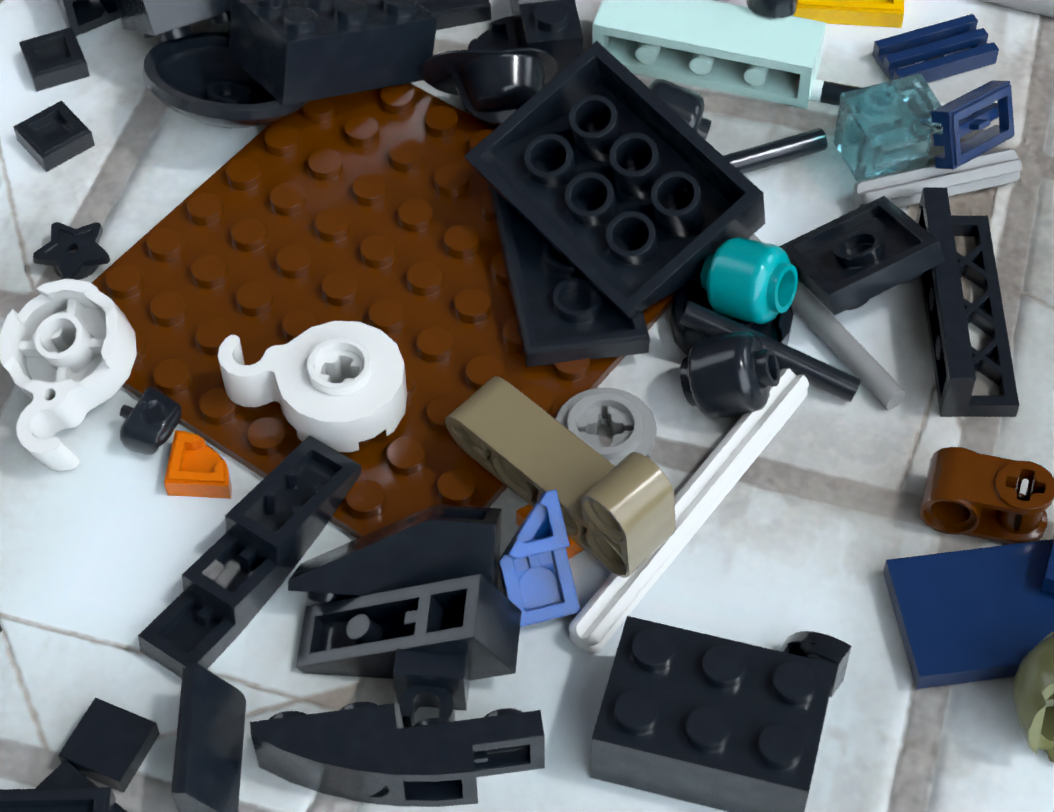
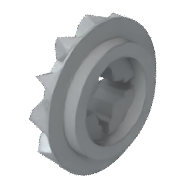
(626, 414)

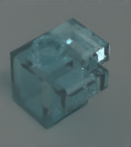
(885, 126)

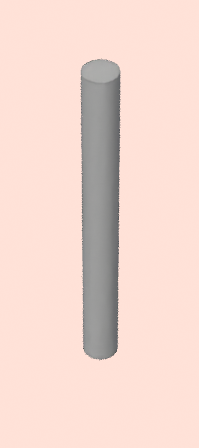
(846, 347)

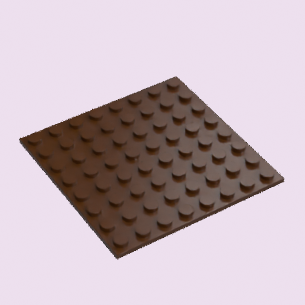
(343, 218)

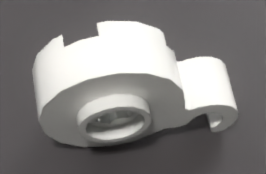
(68, 356)
(332, 382)

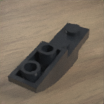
(369, 760)

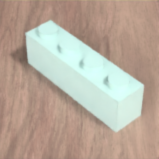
(714, 46)

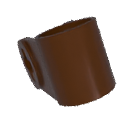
(981, 496)

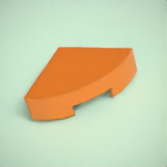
(196, 469)

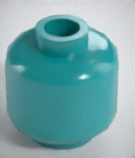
(749, 280)

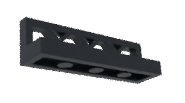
(951, 313)

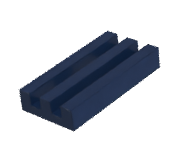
(931, 45)
(961, 118)

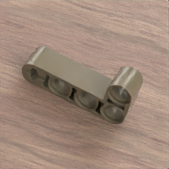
(607, 509)

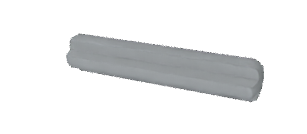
(906, 186)

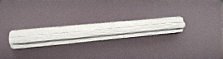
(693, 506)

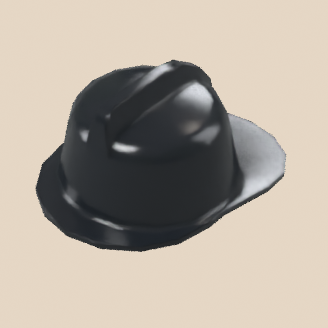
(490, 81)

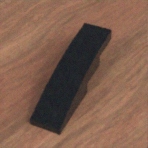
(253, 558)

